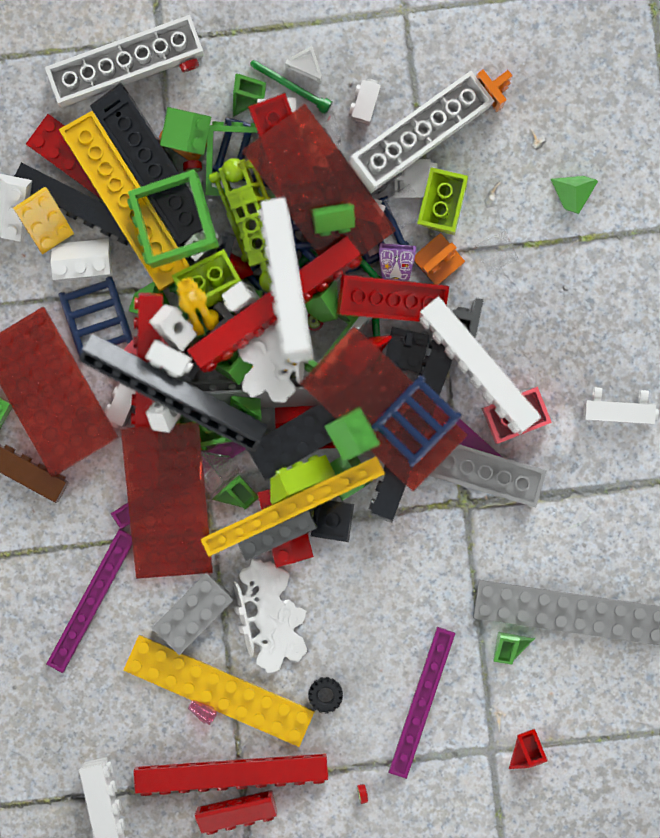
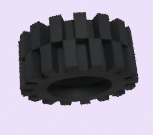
(325, 706)

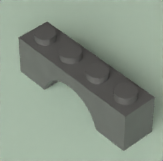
(277, 535)

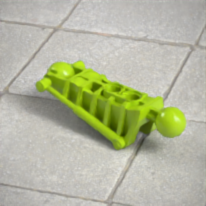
(234, 171)

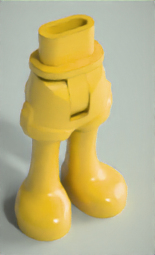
(192, 298)

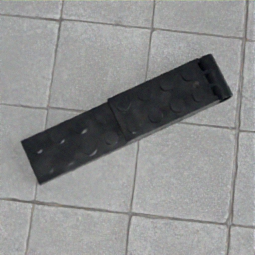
(148, 160)
(294, 440)

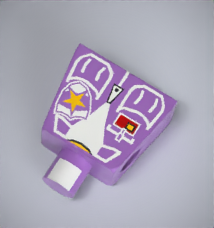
(396, 261)

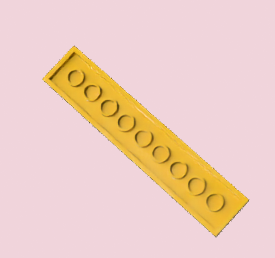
(112, 182)
(220, 690)

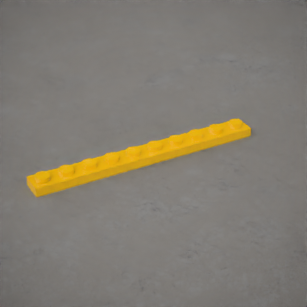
(292, 506)

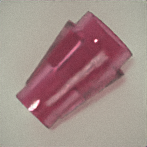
(203, 712)

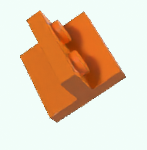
(496, 87)
(438, 259)

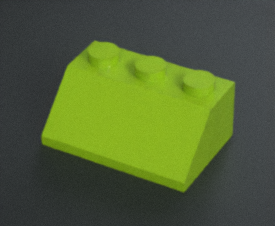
(443, 201)
(213, 276)
(299, 478)

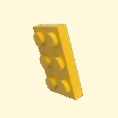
(43, 220)

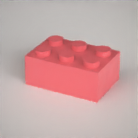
(499, 427)

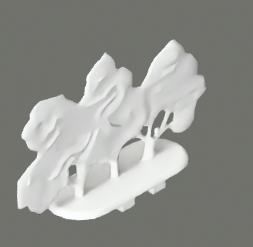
(267, 364)
(274, 617)

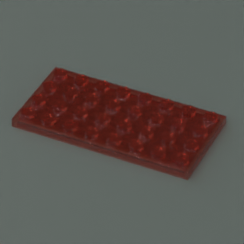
(311, 173)
(362, 377)
(51, 393)
(166, 500)

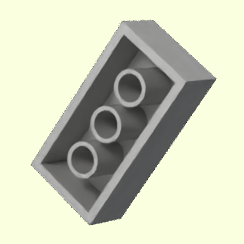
(193, 613)

